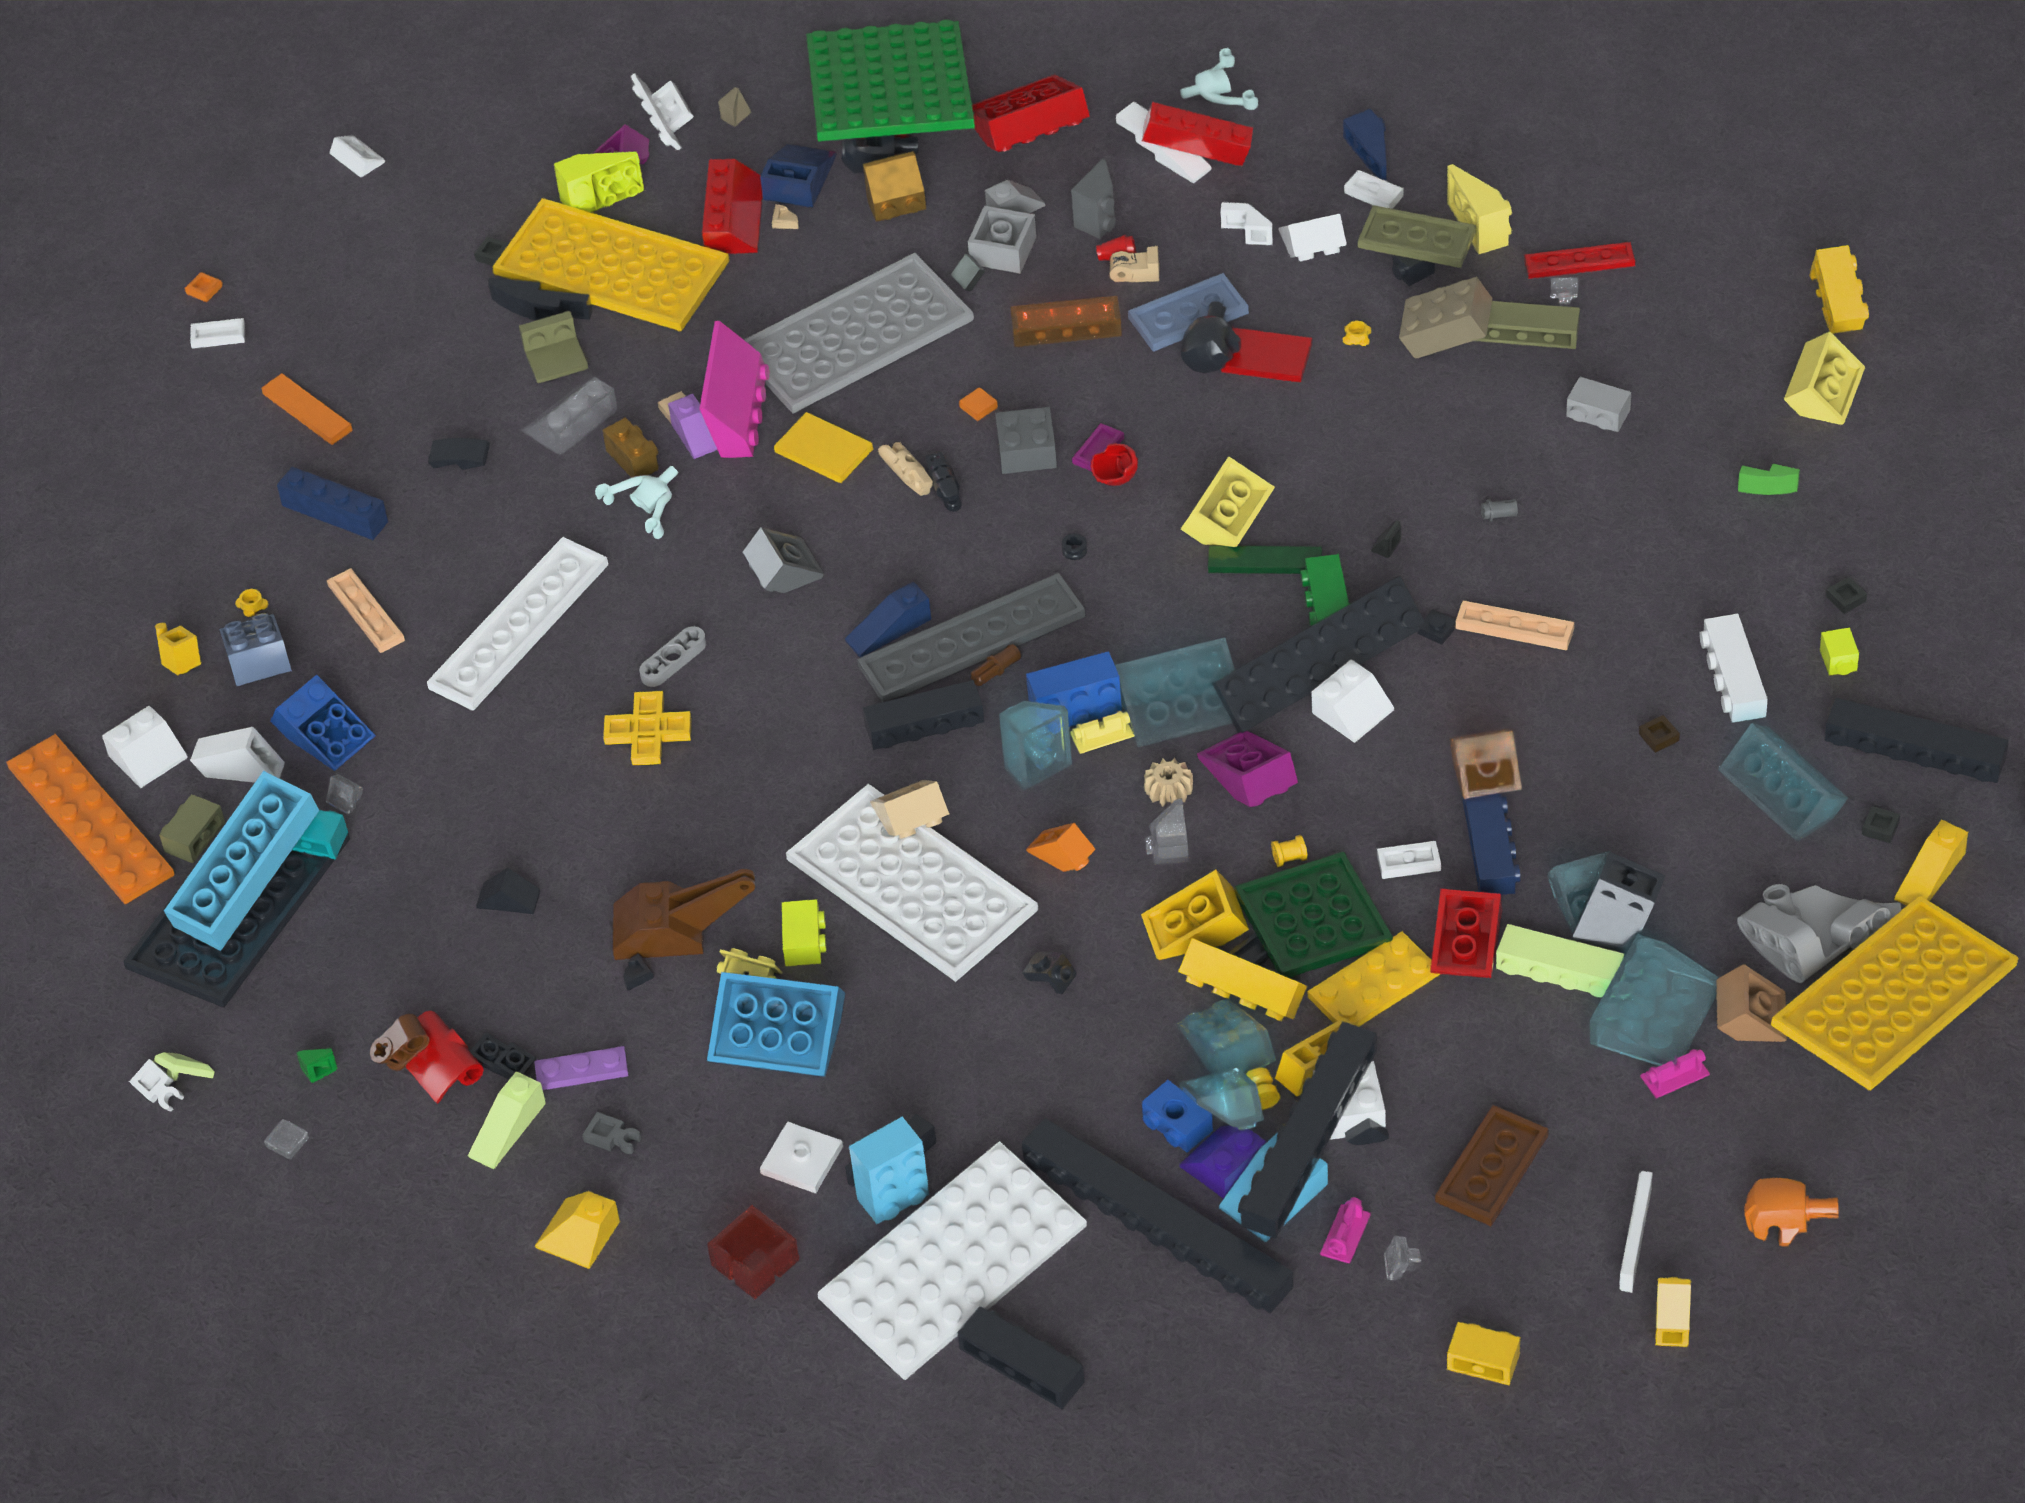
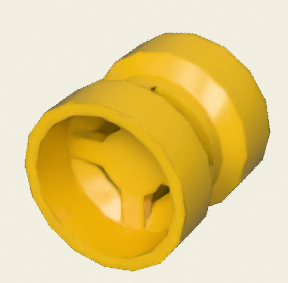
(1267, 1091)

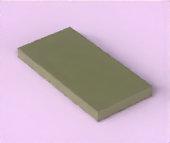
(1417, 236)

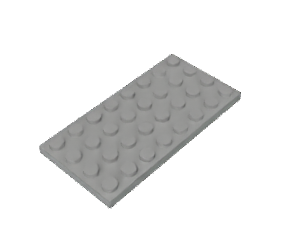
(857, 331)

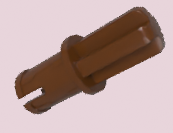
(995, 665)

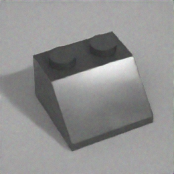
(1094, 202)
(781, 561)

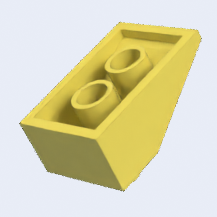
(1479, 205)

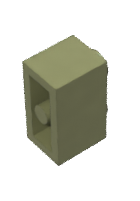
(192, 828)

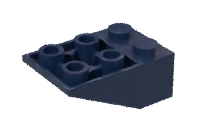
(796, 175)

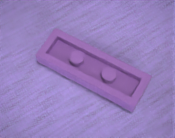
(581, 1068)

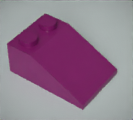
(1250, 767)

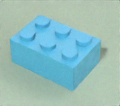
(889, 1170)

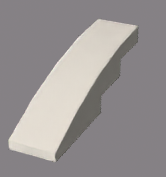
(1185, 164)

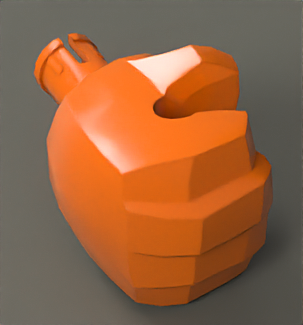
(1784, 1205)

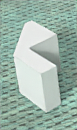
(1243, 216)

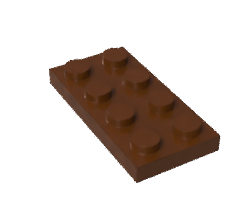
(1491, 1165)

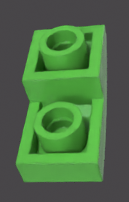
(1776, 481)

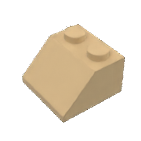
(911, 808)

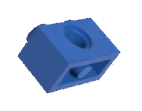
(1171, 1102)

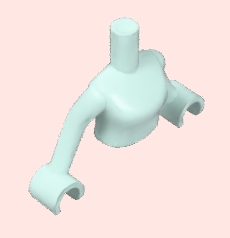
(1215, 82)
(650, 495)

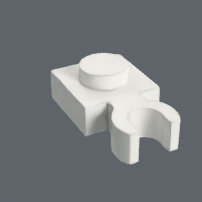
(154, 1084)

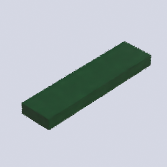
(1260, 559)

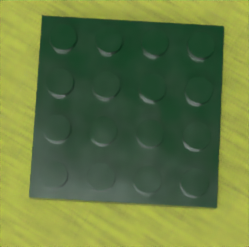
(1312, 915)

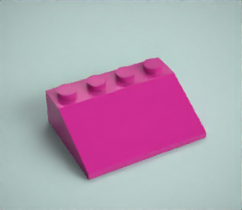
(733, 393)

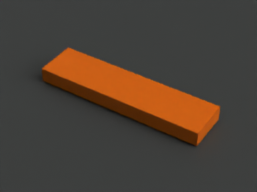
(306, 409)

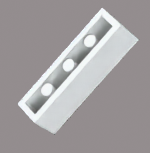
(1734, 668)

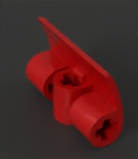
(443, 1059)

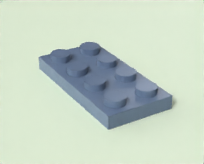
(1167, 318)

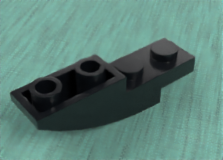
(532, 302)

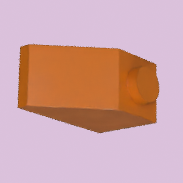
(1062, 847)

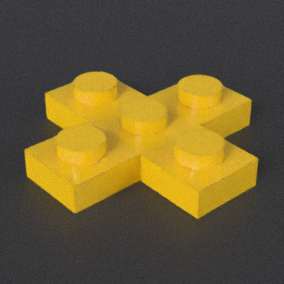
(647, 728)

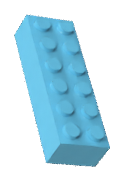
(241, 860)

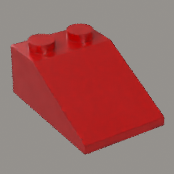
(1466, 933)

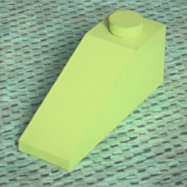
(508, 1118)

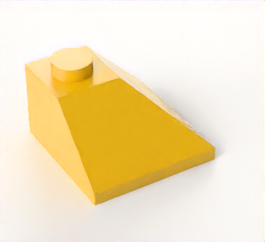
(580, 1228)

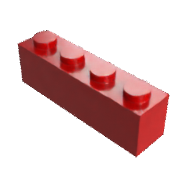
(1197, 134)

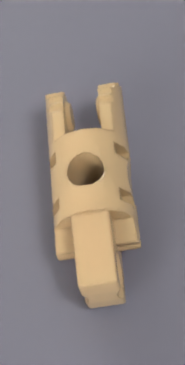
(906, 467)

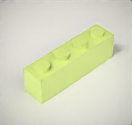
(1557, 960)

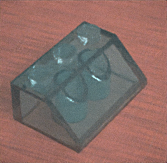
(1035, 741)
(1227, 1096)

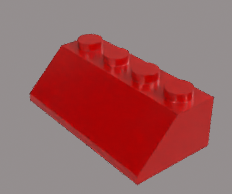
(732, 207)

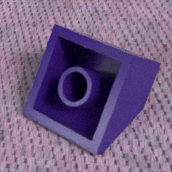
(1223, 1158)

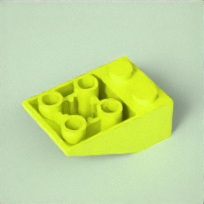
(598, 179)

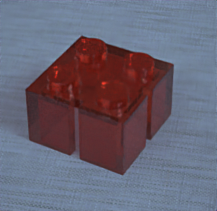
(753, 1251)

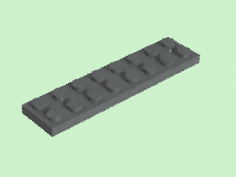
(970, 638)

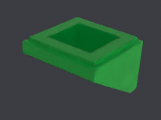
(317, 1063)

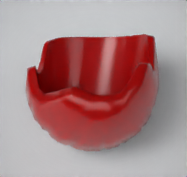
(1115, 464)

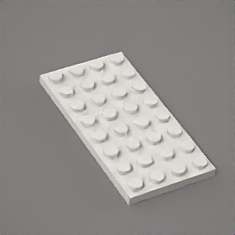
(913, 886)
(950, 1259)

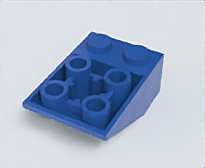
(321, 724)

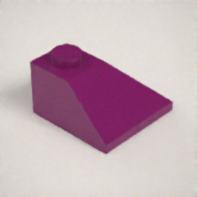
(626, 141)

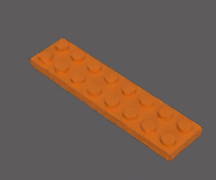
(90, 819)

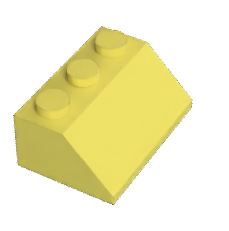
(1824, 380)
(1228, 506)

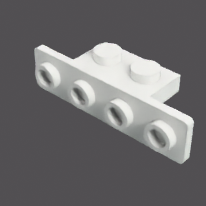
(667, 109)

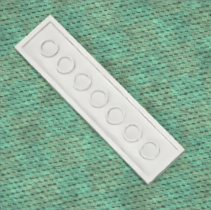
(517, 623)

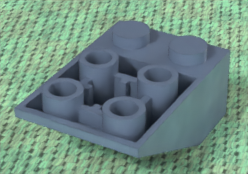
(255, 649)

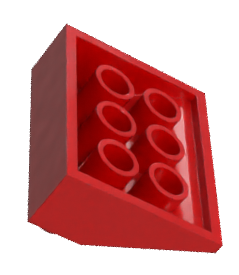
(1029, 112)

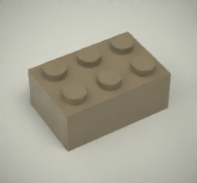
(1445, 317)

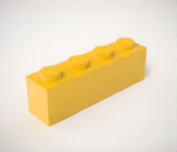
(1243, 979)

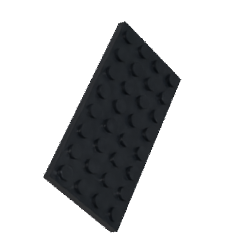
(216, 975)

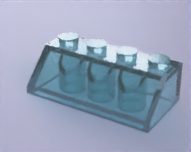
(1781, 782)

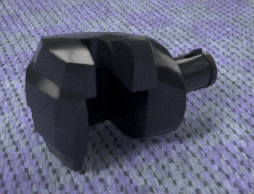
(875, 149)
(1209, 341)

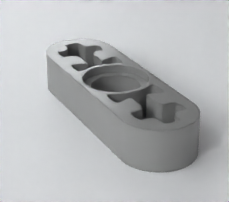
(676, 645)

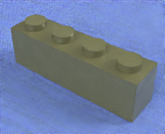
(1533, 325)

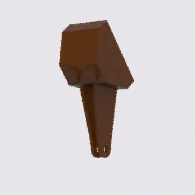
(671, 920)

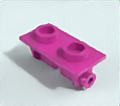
(1671, 1077)
(1346, 1231)

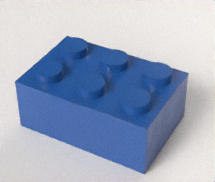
(1083, 686)

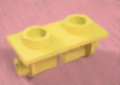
(1099, 734)
(738, 963)

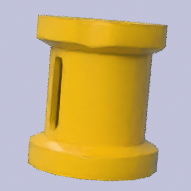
(1289, 850)

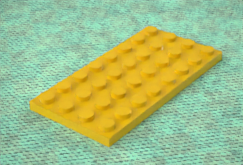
(613, 263)
(1894, 992)

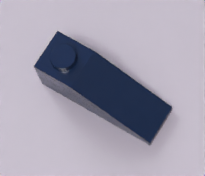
(1366, 137)
(891, 619)

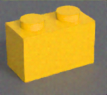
(1483, 1353)

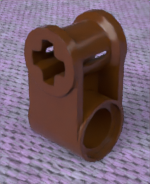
(402, 1041)

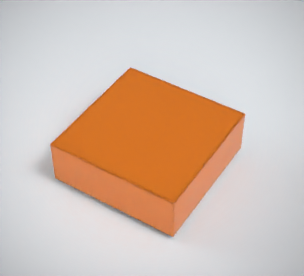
(203, 287)
(978, 404)

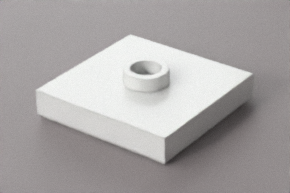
(801, 1157)

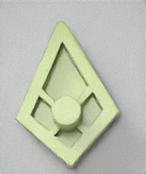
(179, 1063)

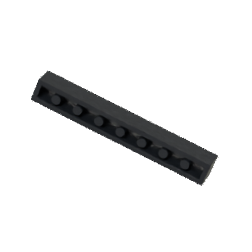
(1307, 1130)

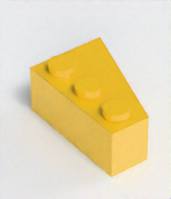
(1839, 289)

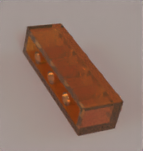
(1066, 321)

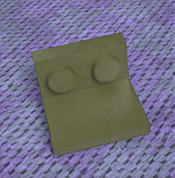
(552, 347)

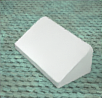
(355, 155)

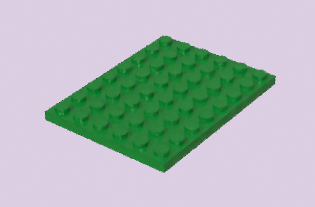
(889, 80)

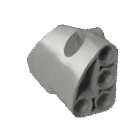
(1810, 927)

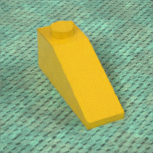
(1934, 863)
(1300, 1060)

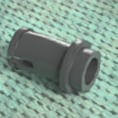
(1499, 509)

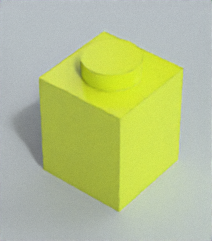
(1839, 651)

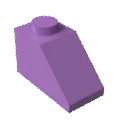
(691, 426)

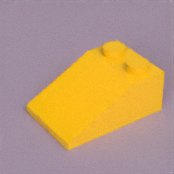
(1201, 911)

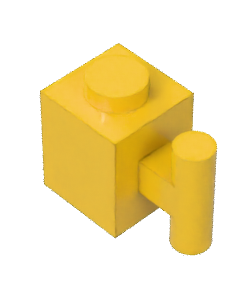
(177, 648)

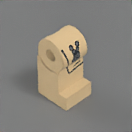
(1135, 266)

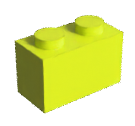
(802, 932)

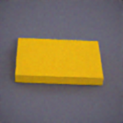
(823, 447)

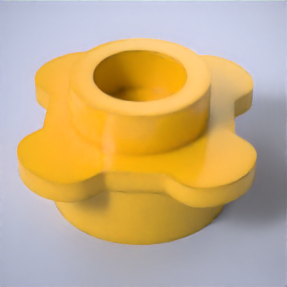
(1357, 333)
(251, 602)

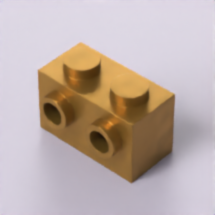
(630, 448)

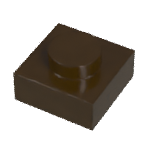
(1659, 733)

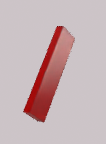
(1579, 260)

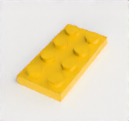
(1373, 981)

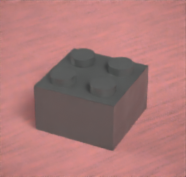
(1026, 440)

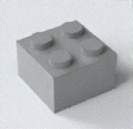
(1002, 239)

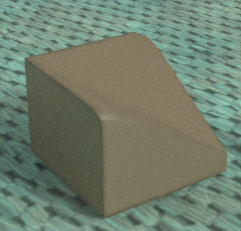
(733, 107)

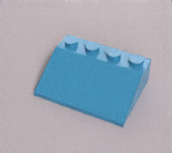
(775, 1024)

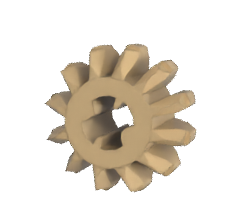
(1168, 781)

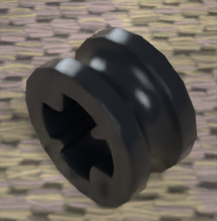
(1074, 539)

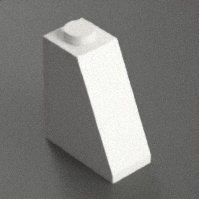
(236, 756)

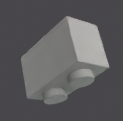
(1598, 404)

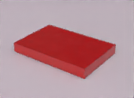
(1270, 355)

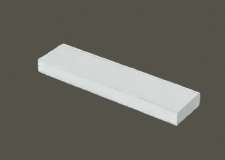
(1636, 1231)

